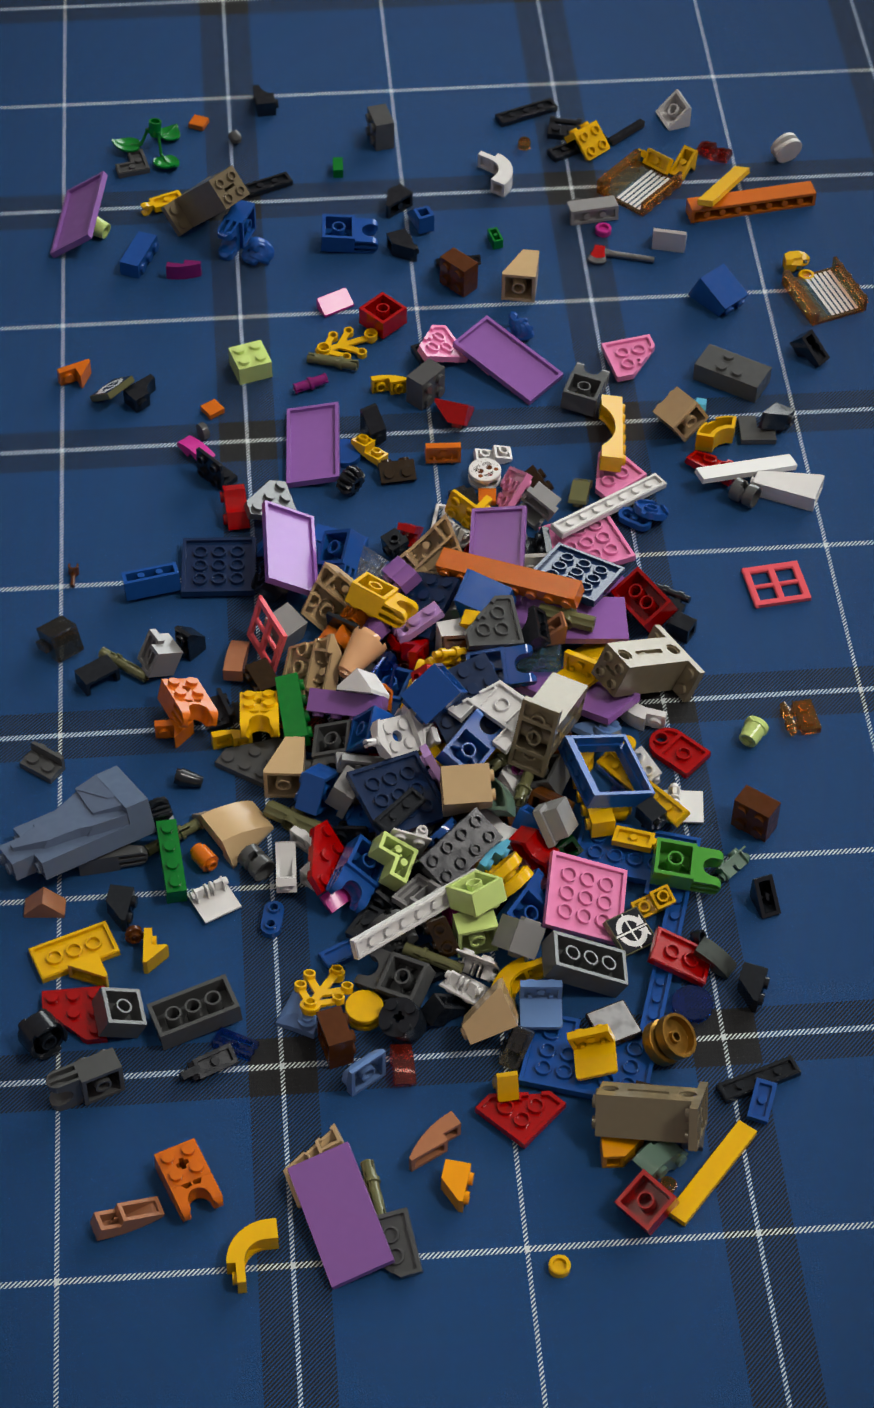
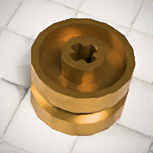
(669, 1039)

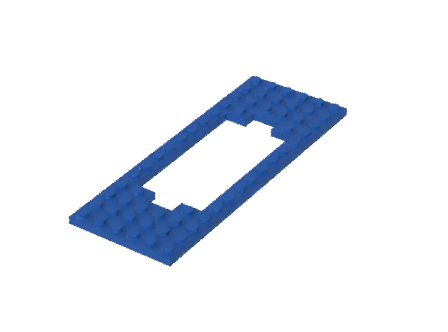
(550, 1057)

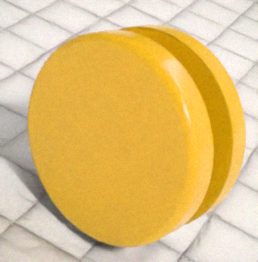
(364, 1009)

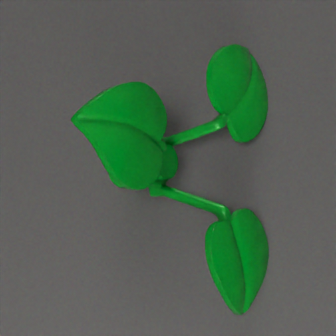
(168, 133)

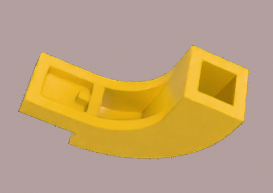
(517, 971)
(247, 1242)

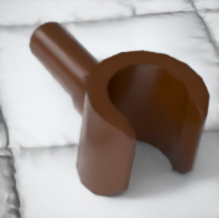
(73, 572)

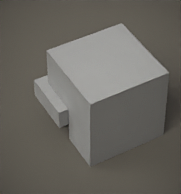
(540, 504)
(291, 622)
(159, 654)
(342, 794)
(555, 820)
(413, 891)
(519, 936)

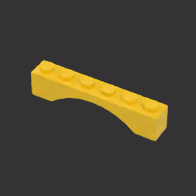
(613, 452)
(597, 820)

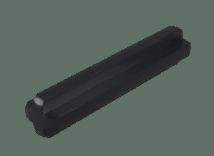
(626, 132)

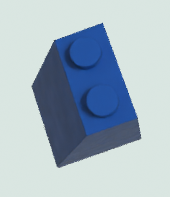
(719, 291)
(477, 592)
(433, 693)
(361, 729)

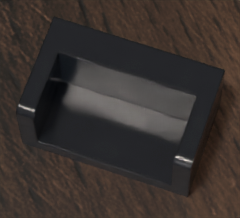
(95, 672)

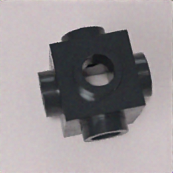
(394, 543)

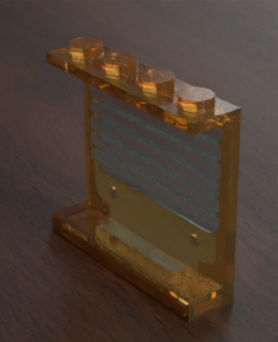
(637, 184)
(827, 295)

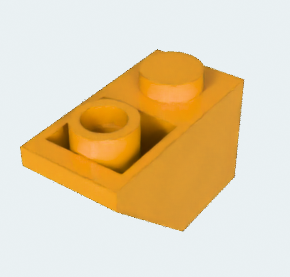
(618, 1151)
(455, 1182)

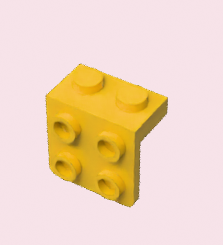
(589, 139)
(461, 507)
(578, 667)
(593, 1052)

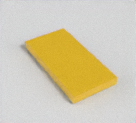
(53, 956)

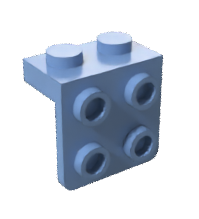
(541, 1004)

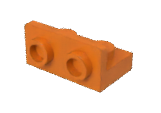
(443, 452)

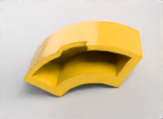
(715, 433)

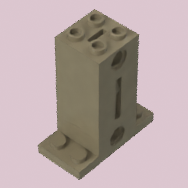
(205, 200)
(648, 667)
(546, 722)
(651, 1112)

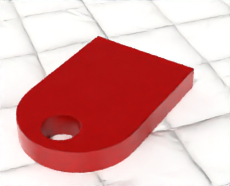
(678, 751)

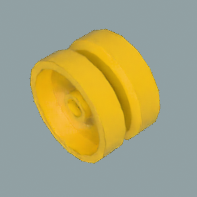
(512, 878)

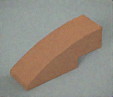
(236, 660)
(435, 1141)
(126, 1217)

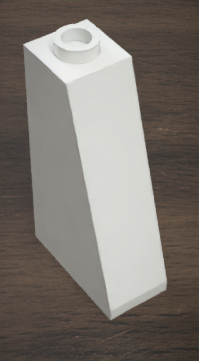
(790, 488)

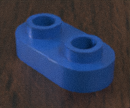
(630, 518)
(272, 917)

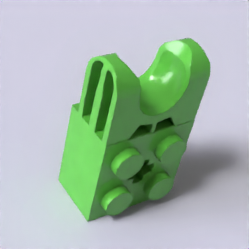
(683, 866)

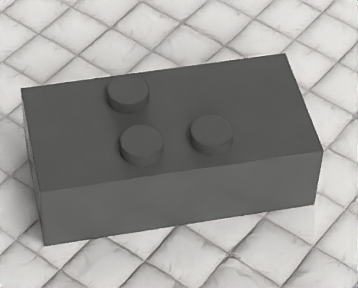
(732, 373)
(584, 963)
(194, 1012)

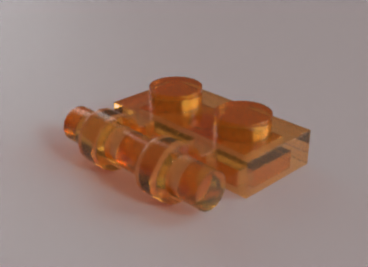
(805, 715)

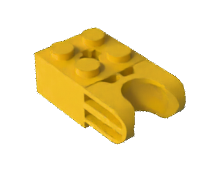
(380, 600)
(259, 713)

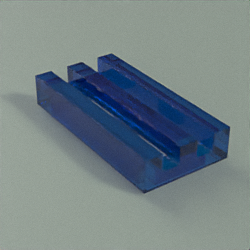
(240, 1050)

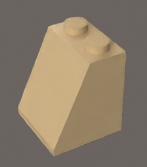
(521, 277)
(680, 413)
(284, 769)
(466, 788)
(490, 1014)

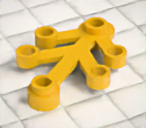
(326, 348)
(311, 1005)

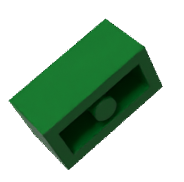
(337, 167)
(495, 238)

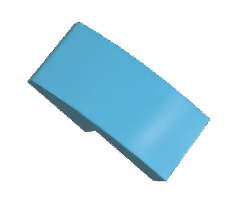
(494, 855)

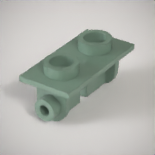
(736, 858)

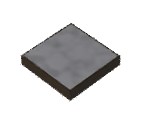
(619, 1020)

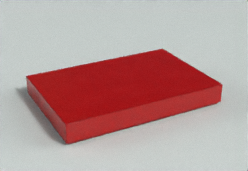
(676, 956)

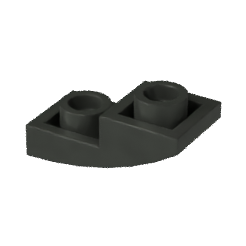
(720, 961)

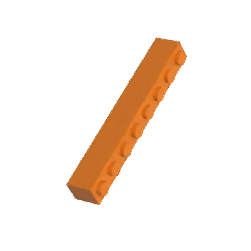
(754, 202)
(524, 580)

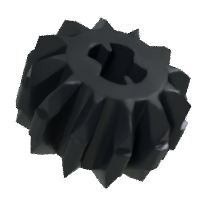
(350, 480)
(161, 809)

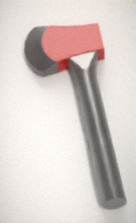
(600, 252)

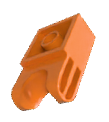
(187, 700)
(187, 1177)

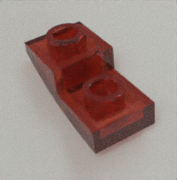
(710, 151)
(403, 1064)

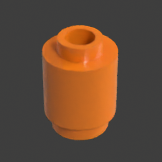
(204, 857)

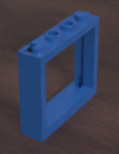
(571, 750)

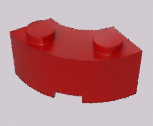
(234, 500)
(532, 848)

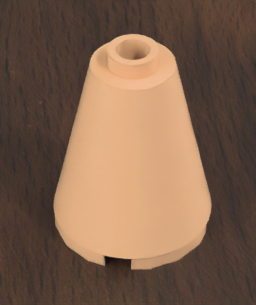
(361, 651)

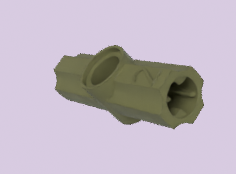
(573, 618)
(289, 816)

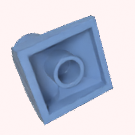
(592, 727)
(294, 1020)
(365, 1071)

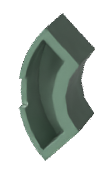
(504, 803)
(660, 1158)

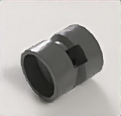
(745, 493)
(256, 862)

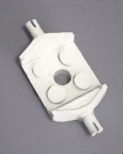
(408, 729)

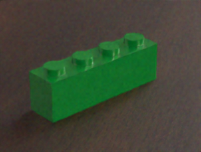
(292, 707)
(171, 861)

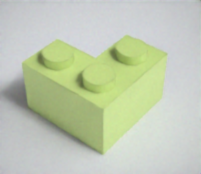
(396, 857)

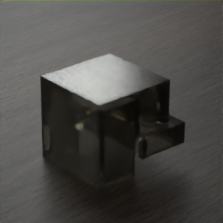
(59, 638)

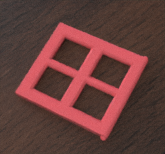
(776, 584)
(266, 638)

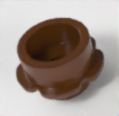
(134, 934)

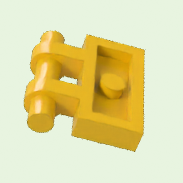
(448, 657)

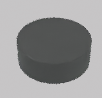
(203, 431)

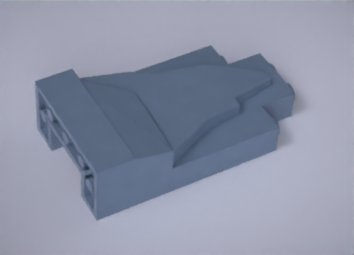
(92, 822)

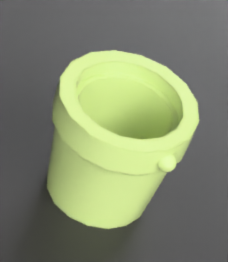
(101, 228)
(753, 731)

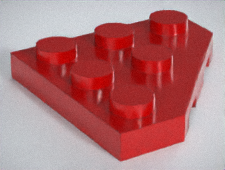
(323, 856)
(75, 1011)
(521, 1118)

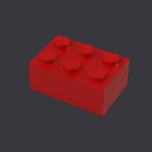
(644, 599)

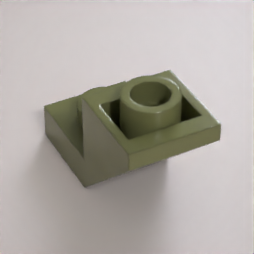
(580, 492)

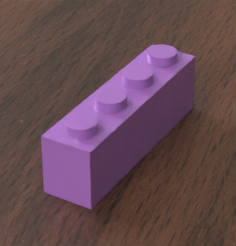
(341, 703)

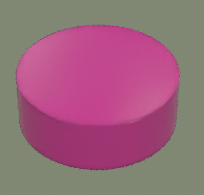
(603, 229)

